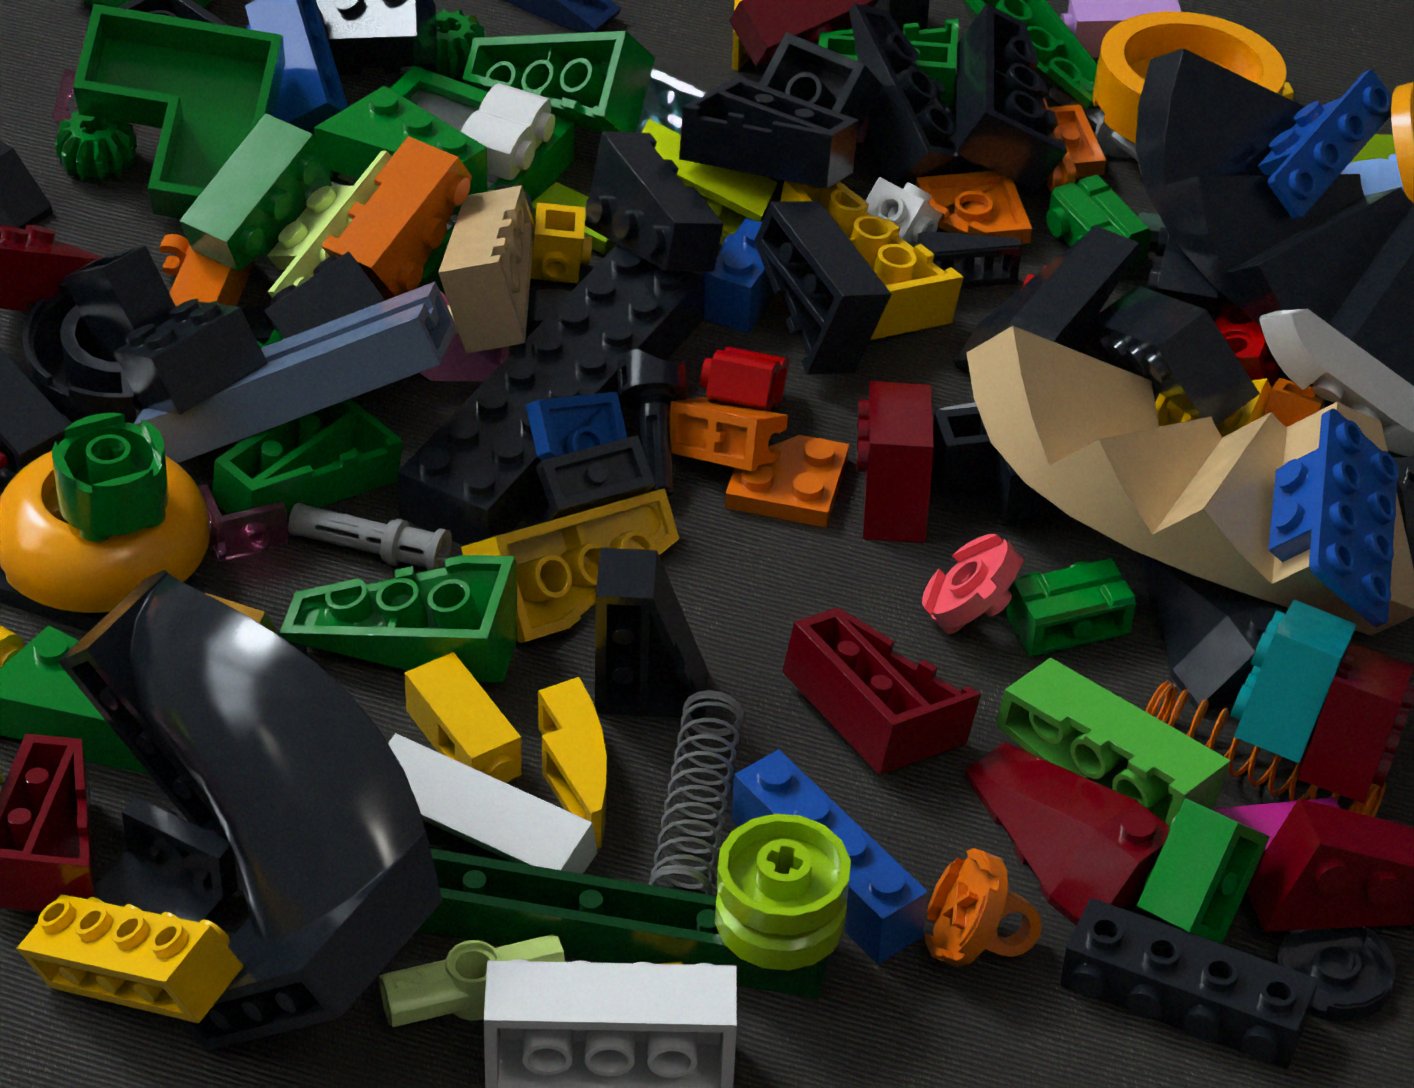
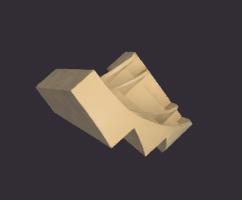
(1170, 491)

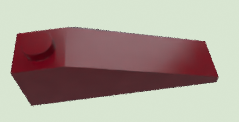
(1069, 829)

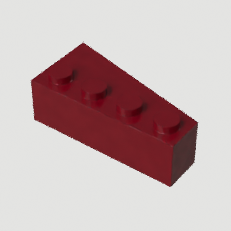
(1359, 724)

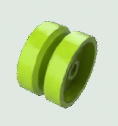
(782, 891)

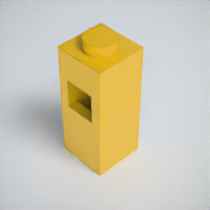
(462, 718)

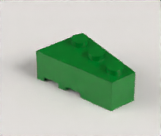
(383, 123)
(309, 461)
(45, 701)

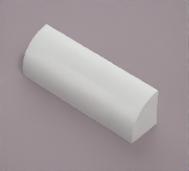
(494, 812)

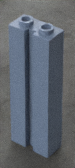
(316, 372)

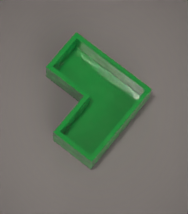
(183, 76)

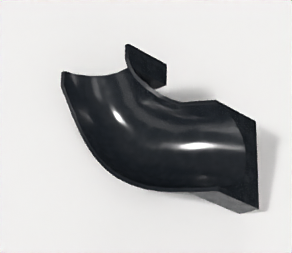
(295, 777)

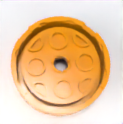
(1137, 40)

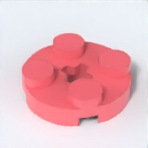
(974, 584)

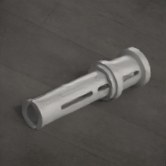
(392, 541)

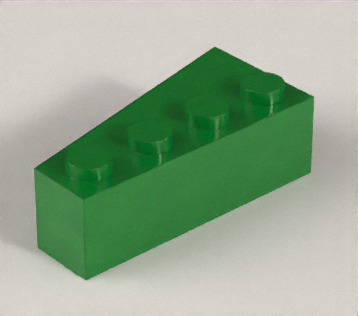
(588, 76)

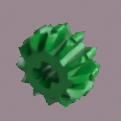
(454, 41)
(95, 146)

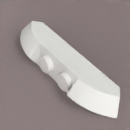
(1341, 372)

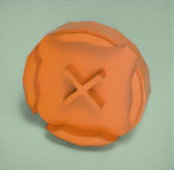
(968, 909)

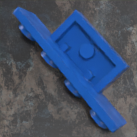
(1324, 143)

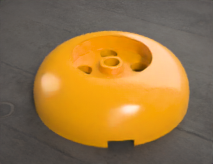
(64, 571)

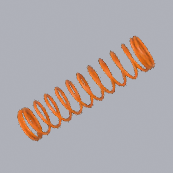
(1169, 691)

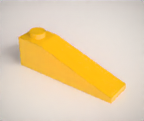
(562, 557)

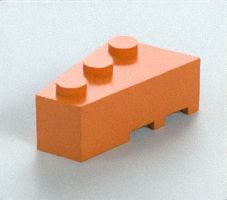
(403, 216)

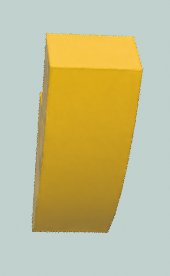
(574, 751)

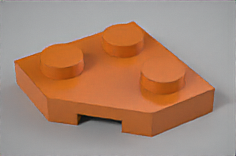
(978, 204)
(794, 487)

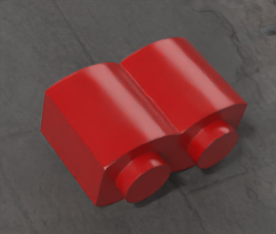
(745, 378)

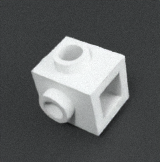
(905, 208)

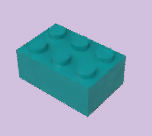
(1291, 679)

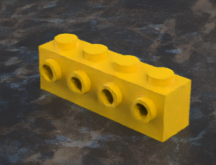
(131, 956)

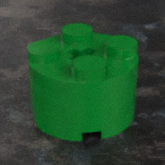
(111, 476)

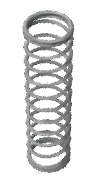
(708, 733)

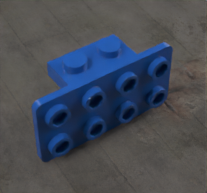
(1343, 511)

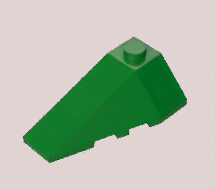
(1059, 53)
(417, 616)

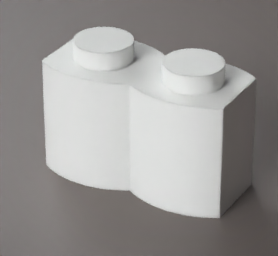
(511, 128)

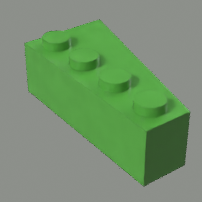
(1109, 740)

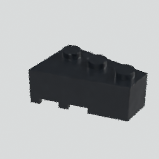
(824, 282)

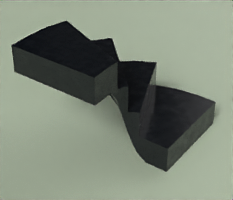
(1342, 260)

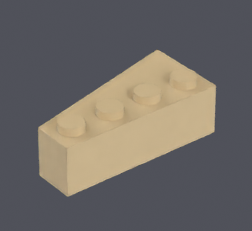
(490, 269)

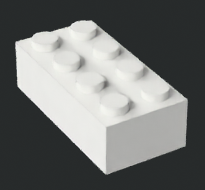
(609, 1025)

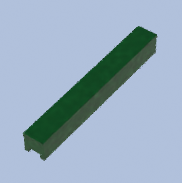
(593, 919)

